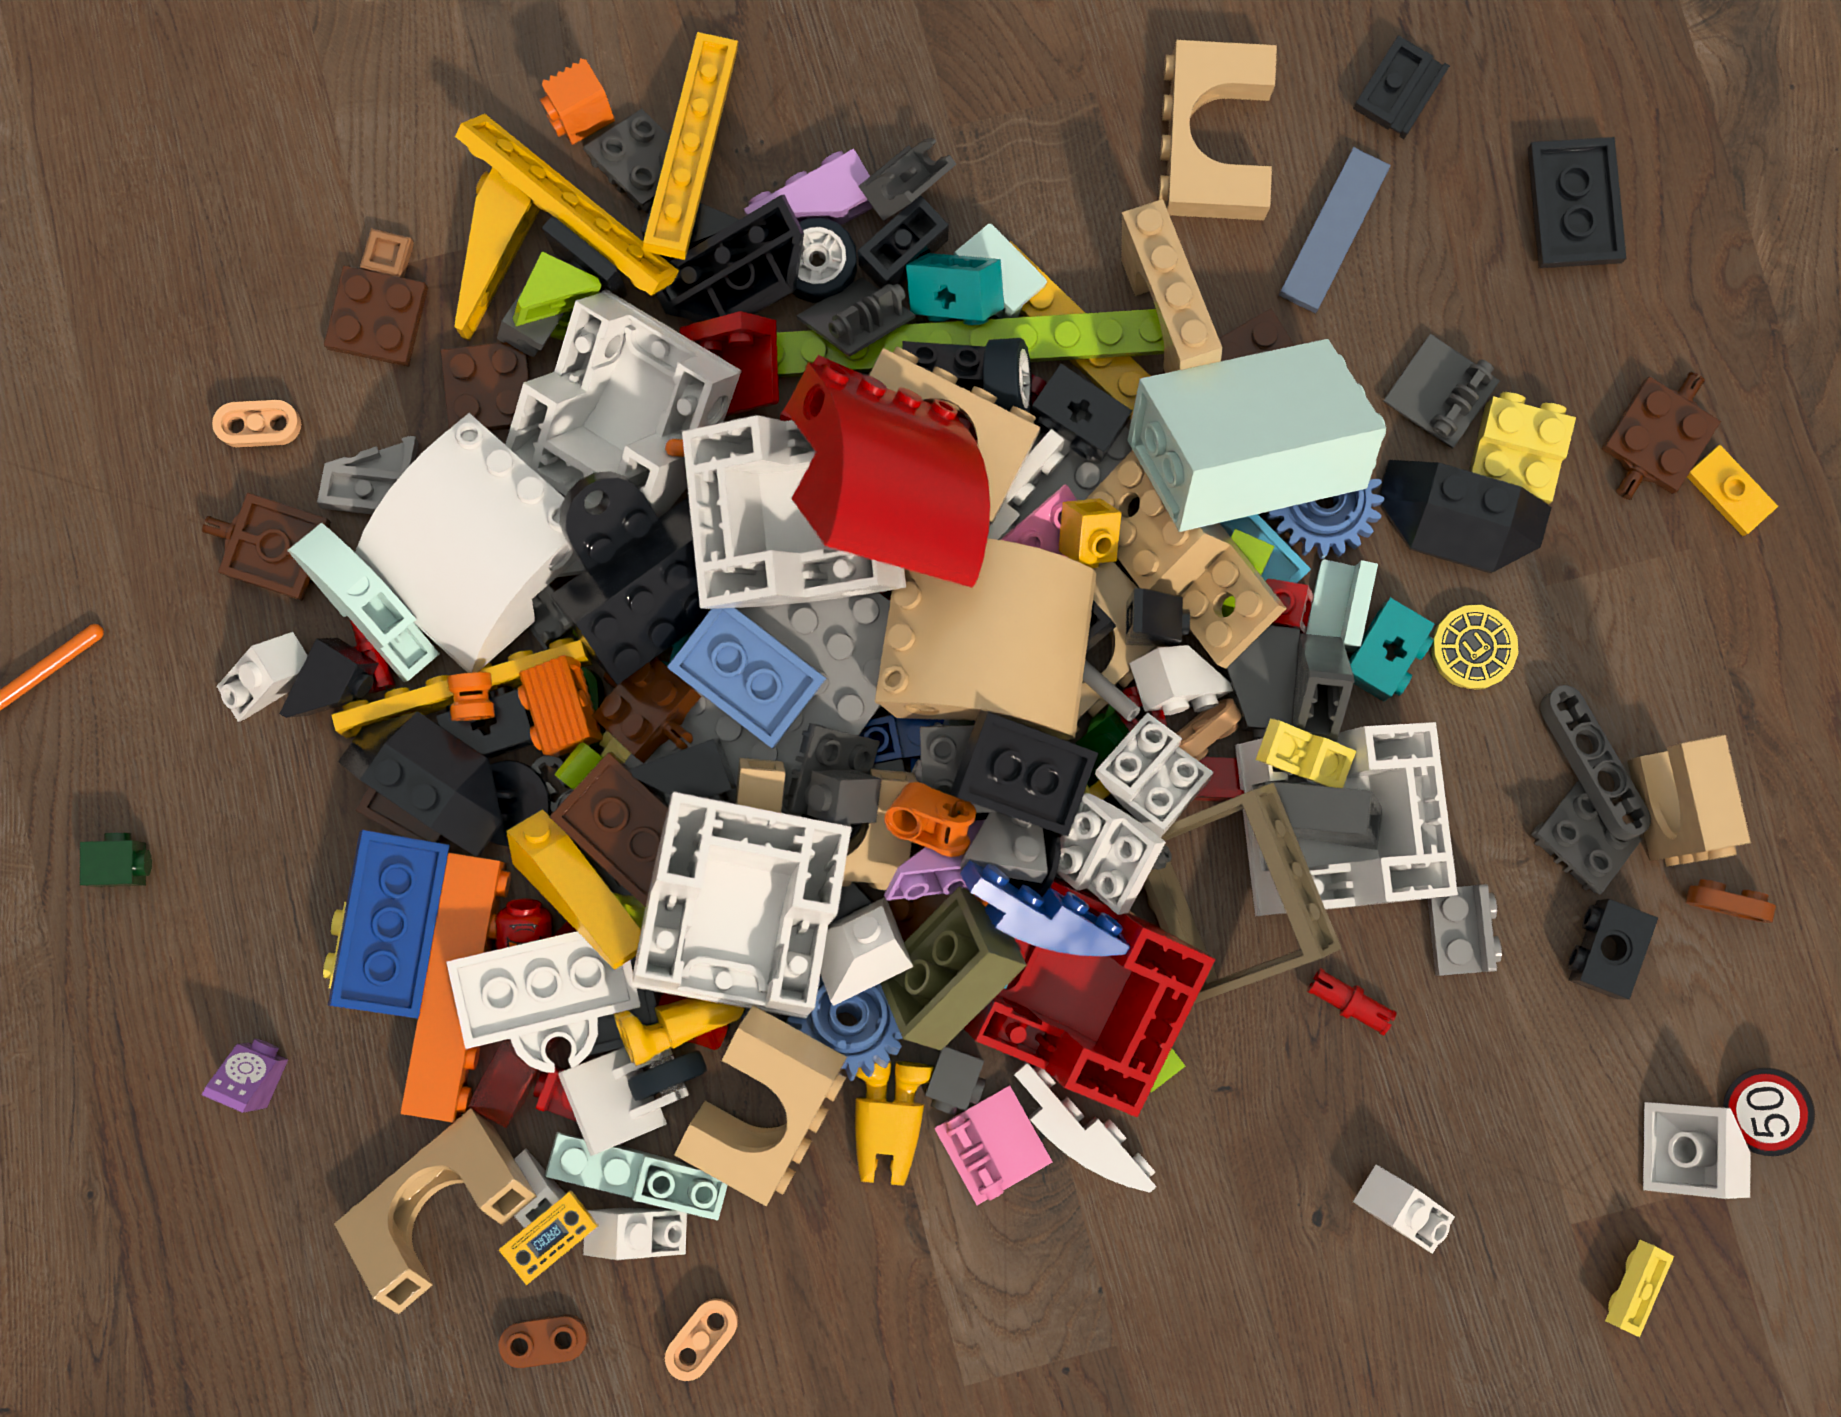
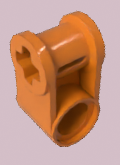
(930, 817)

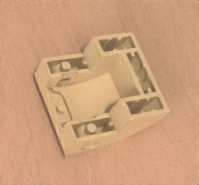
(994, 647)

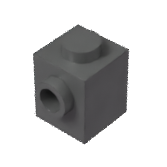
(844, 796)
(955, 1081)

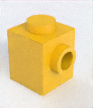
(1089, 531)

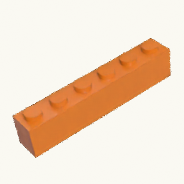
(462, 929)

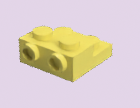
(1523, 443)

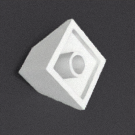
(862, 951)
(1694, 1151)

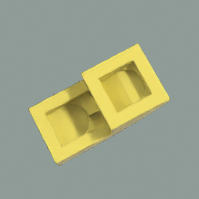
(1305, 754)

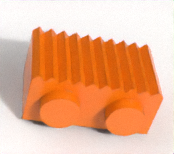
(576, 102)
(559, 706)

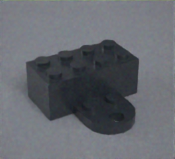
(637, 576)

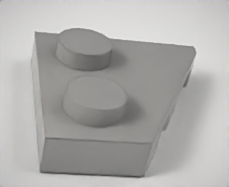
(363, 480)
(1010, 846)

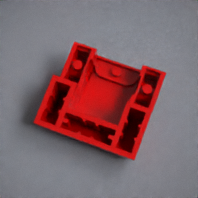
(891, 475)
(1098, 1019)

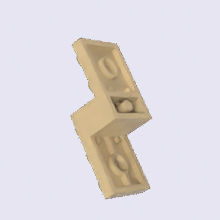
(1191, 564)

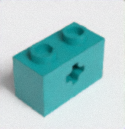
(955, 287)
(1406, 631)

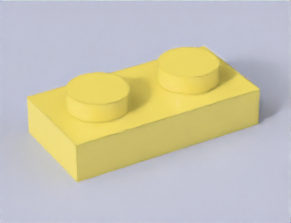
(1640, 1286)

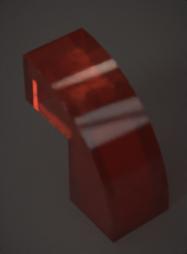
(506, 1084)

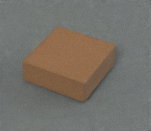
(387, 253)

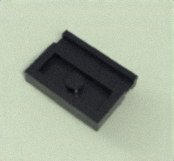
(1401, 87)

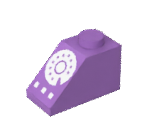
(247, 1076)

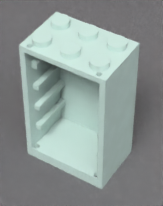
(1255, 434)

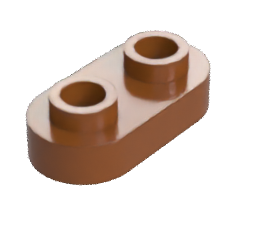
(1748, 905)
(542, 1341)

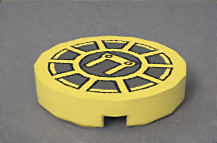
(1474, 647)

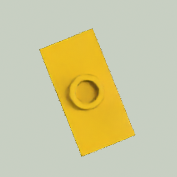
(1731, 490)

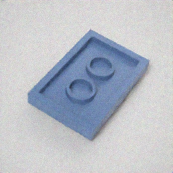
(747, 673)

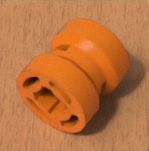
(470, 706)

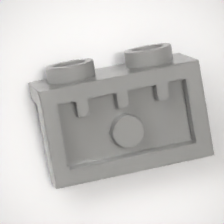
(1464, 931)

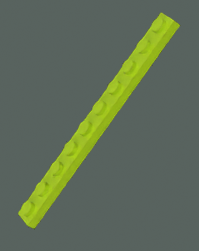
(1045, 336)

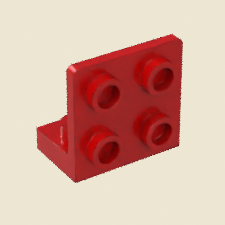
(749, 345)

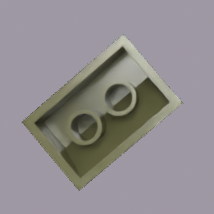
(955, 971)

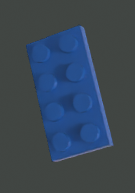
(388, 924)

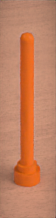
(50, 664)

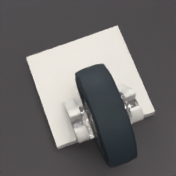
(616, 1098)

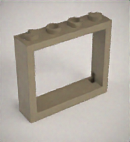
(1289, 875)

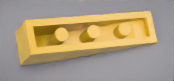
(497, 231)
(573, 887)

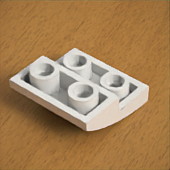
(1153, 775)
(1108, 853)

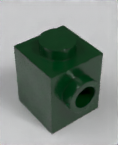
(114, 862)

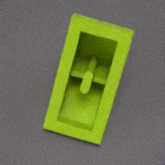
(553, 290)

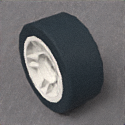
(838, 251)
(1008, 373)

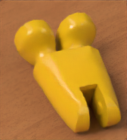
(675, 1026)
(886, 1125)

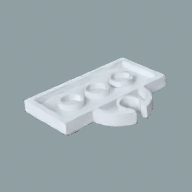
(539, 994)

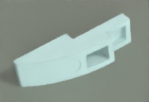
(365, 600)
(637, 1175)

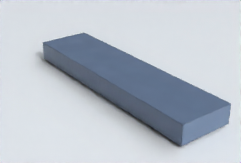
(1334, 230)

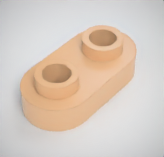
(258, 423)
(1209, 727)
(702, 1338)

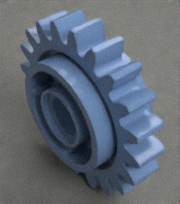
(1333, 525)
(860, 1043)

